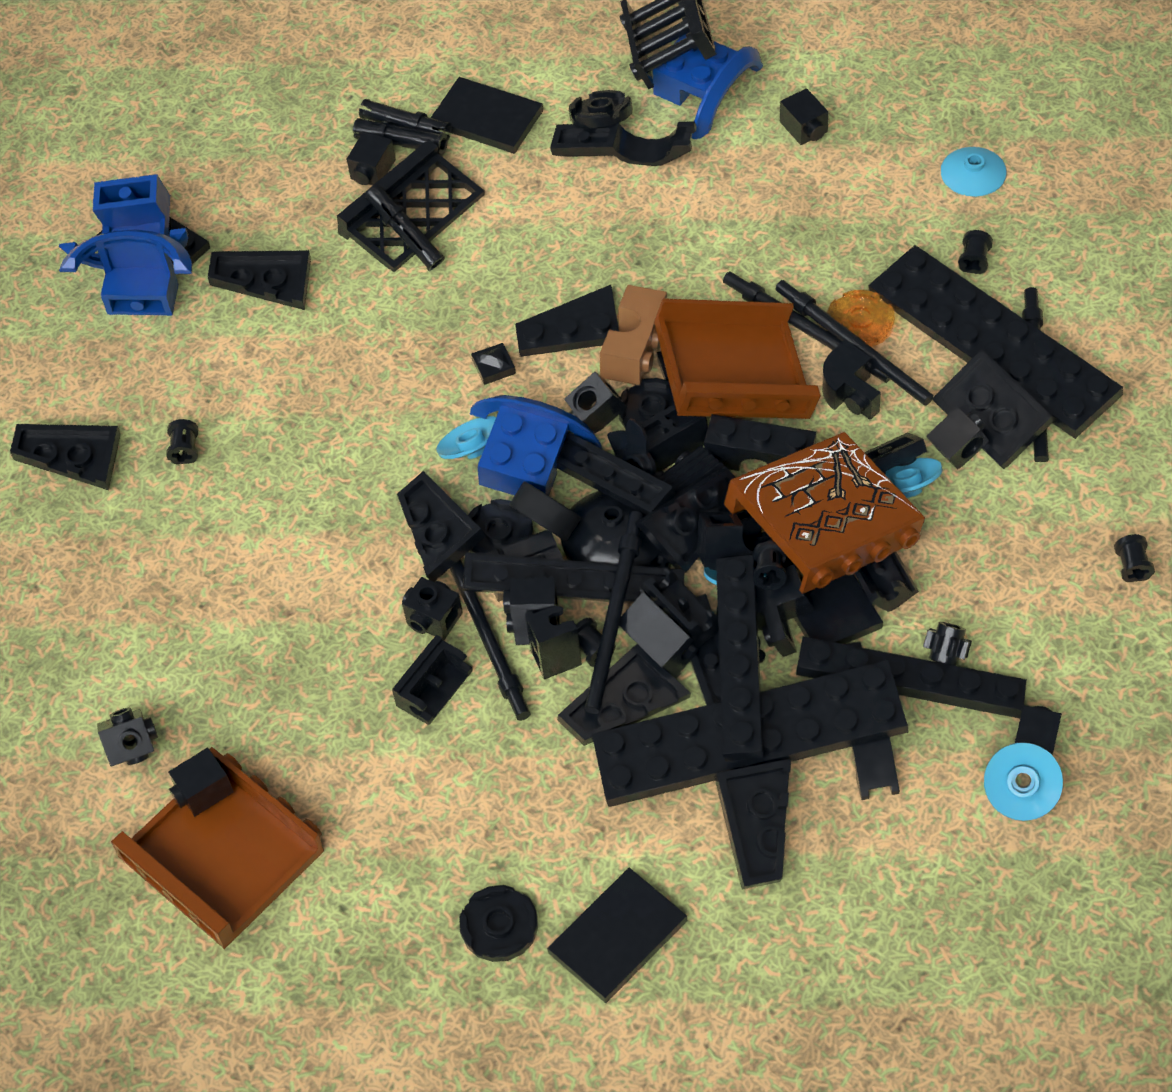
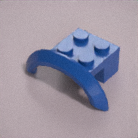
(703, 79)
(131, 205)
(136, 270)
(525, 442)

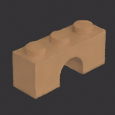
(630, 351)

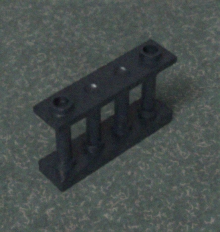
(694, 25)

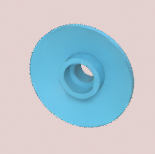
(973, 171)
(466, 439)
(913, 477)
(1018, 801)

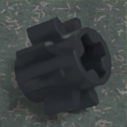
(947, 643)

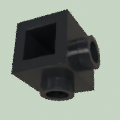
(431, 608)
(122, 748)

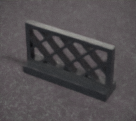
(397, 183)

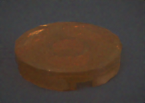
(854, 312)

